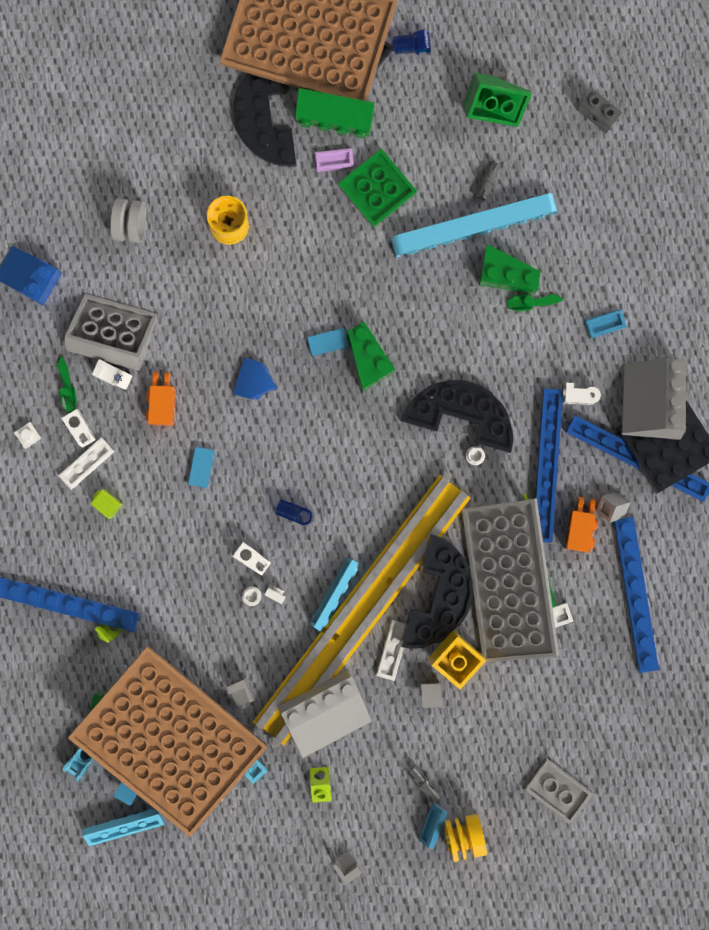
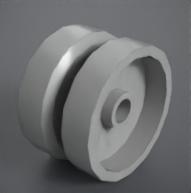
(128, 220)

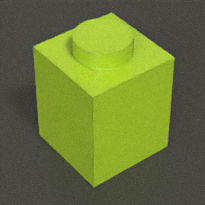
(106, 503)

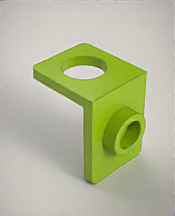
(106, 634)
(320, 788)

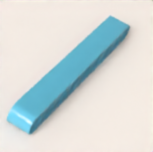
(473, 224)

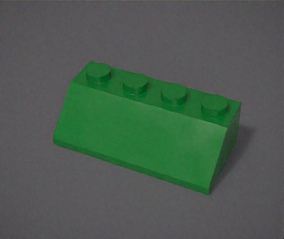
(334, 113)

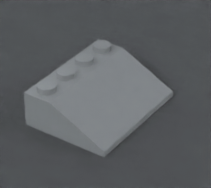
(110, 332)
(654, 398)
(325, 713)

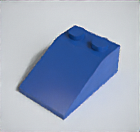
(28, 275)

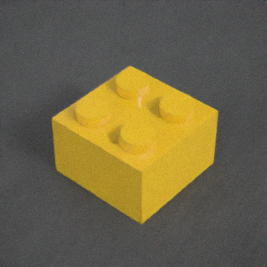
(456, 659)

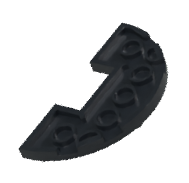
(254, 121)
(466, 402)
(449, 600)

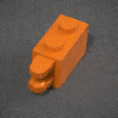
(161, 402)
(581, 527)

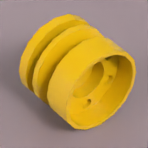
(228, 209)
(465, 837)

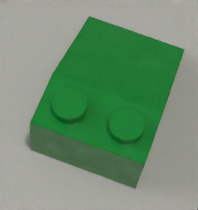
(495, 100)

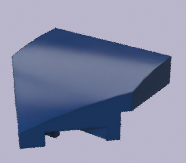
(253, 380)

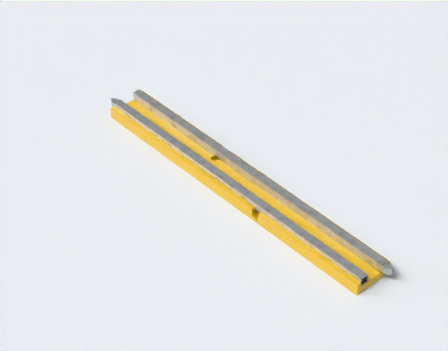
(366, 601)

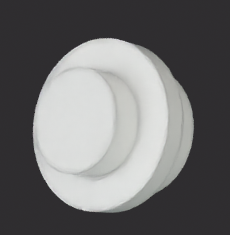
(475, 455)
(251, 596)

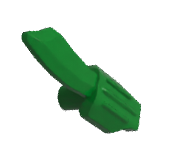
(526, 303)
(68, 393)

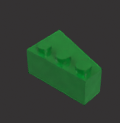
(507, 272)
(369, 357)

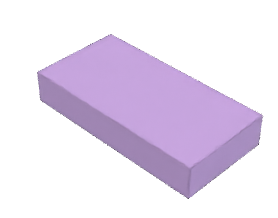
(334, 159)

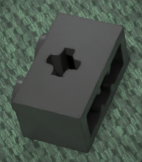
(599, 111)

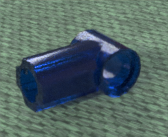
(417, 43)
(292, 512)

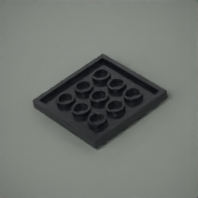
(670, 460)

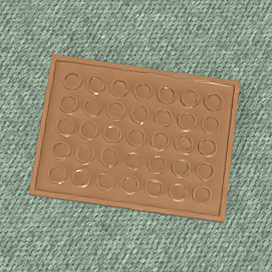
(311, 42)
(168, 741)

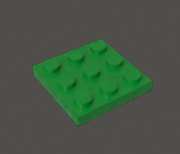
(377, 188)

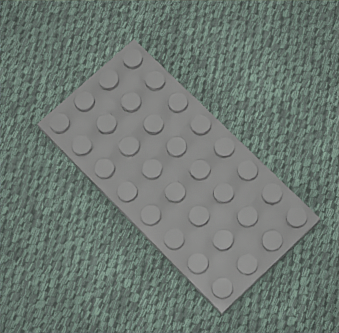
(510, 581)

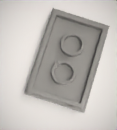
(558, 791)

